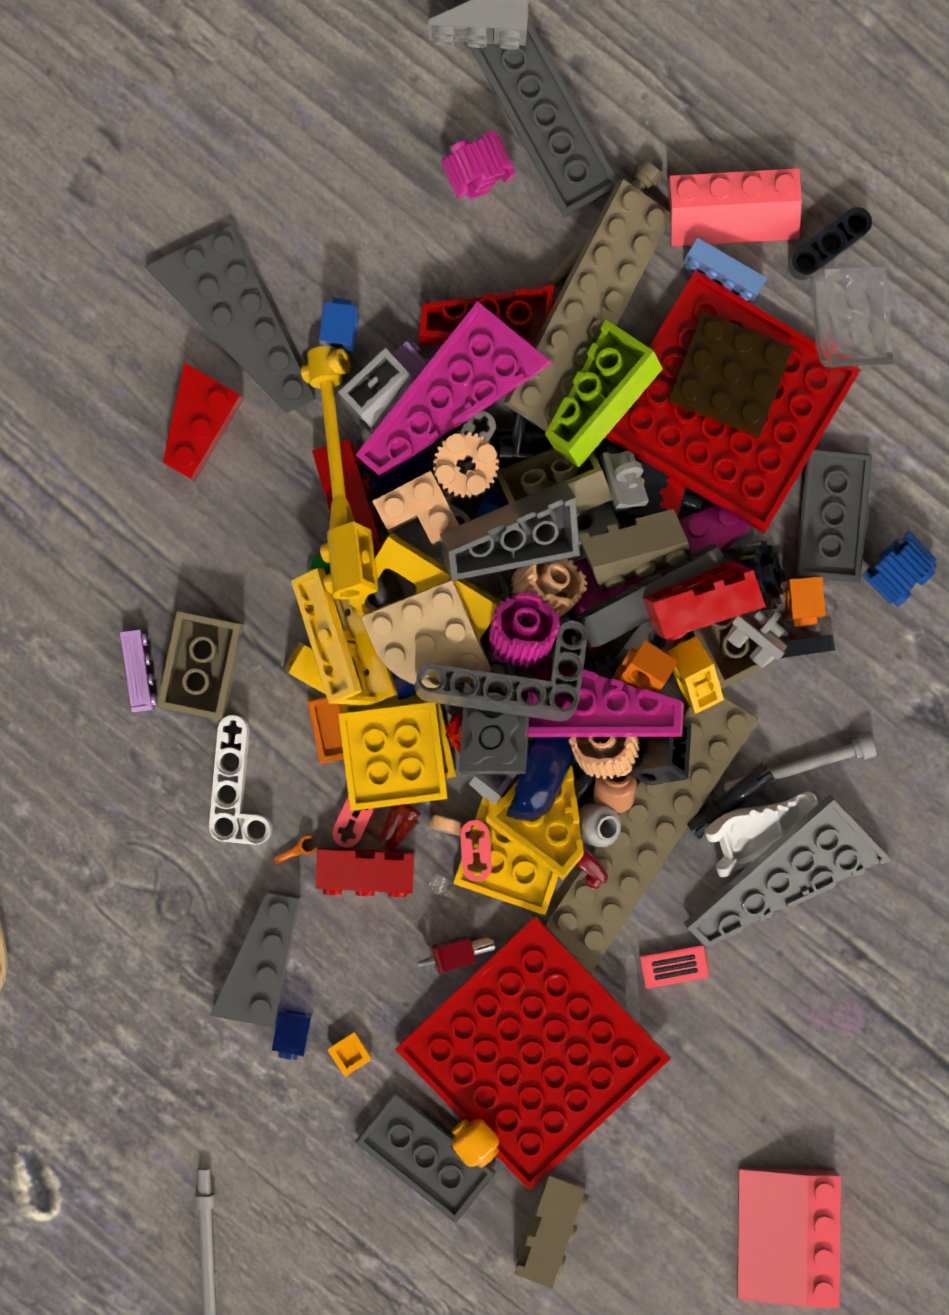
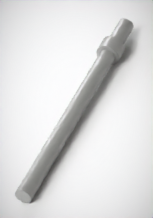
(205, 1203)

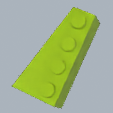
(602, 392)

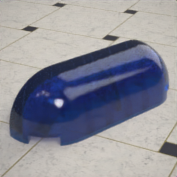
(543, 778)

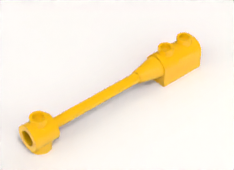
(349, 543)

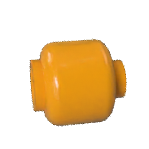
(474, 1142)

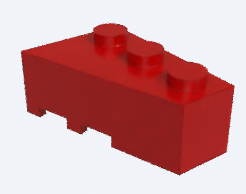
(198, 421)
(704, 600)
(365, 871)

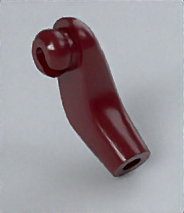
(593, 867)

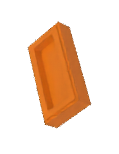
(326, 729)

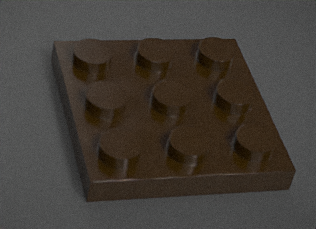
(730, 374)

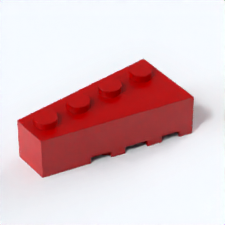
(520, 310)
(355, 488)

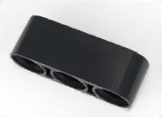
(840, 232)

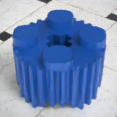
(900, 569)

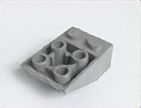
(482, 24)
(376, 389)

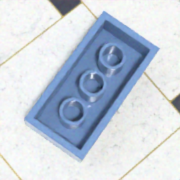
(724, 270)

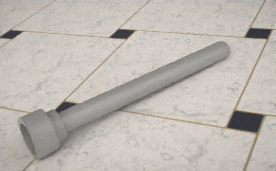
(859, 747)

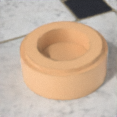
(446, 825)

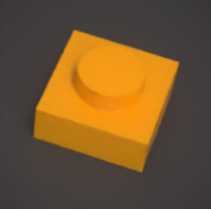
(349, 1053)

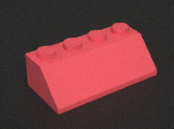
(735, 207)

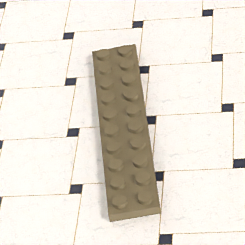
(650, 829)

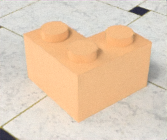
(419, 500)

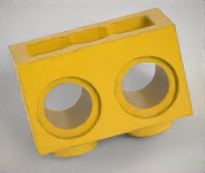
(696, 675)

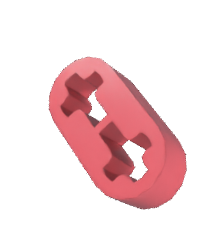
(358, 829)
(484, 850)

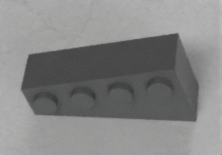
(515, 535)
(259, 972)

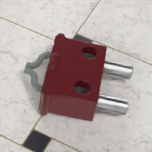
(456, 953)

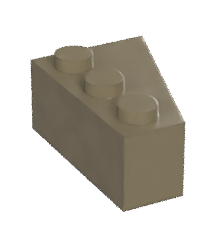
(635, 549)
(550, 1229)

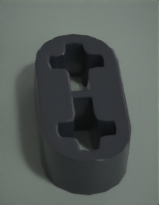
(809, 646)

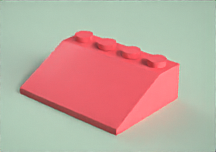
(789, 1236)

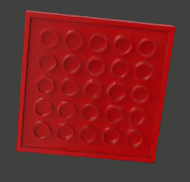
(714, 460)
(533, 1051)

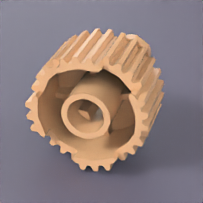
(457, 449)
(553, 581)
(603, 757)

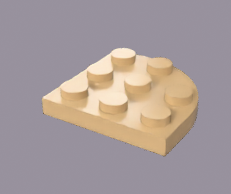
(424, 631)

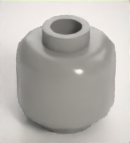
(599, 825)

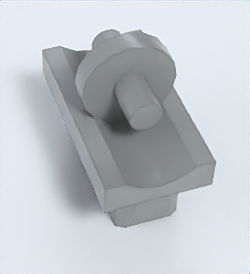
(624, 480)
(768, 644)

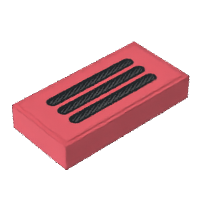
(674, 966)

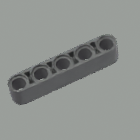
(627, 608)

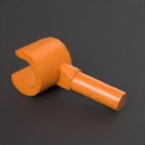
(294, 851)

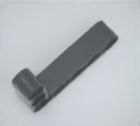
(513, 685)

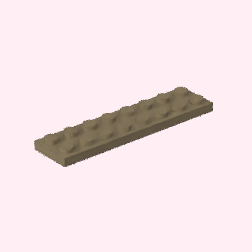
(593, 292)

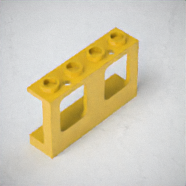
(426, 573)
(337, 648)

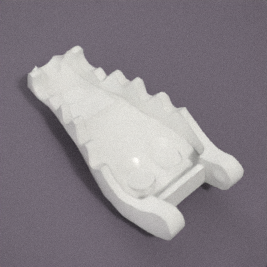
(752, 830)

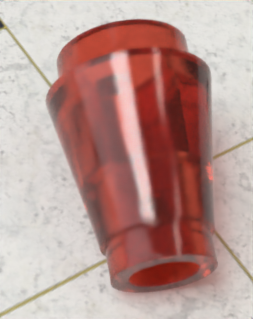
(399, 824)

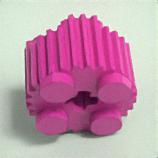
(477, 165)
(523, 630)

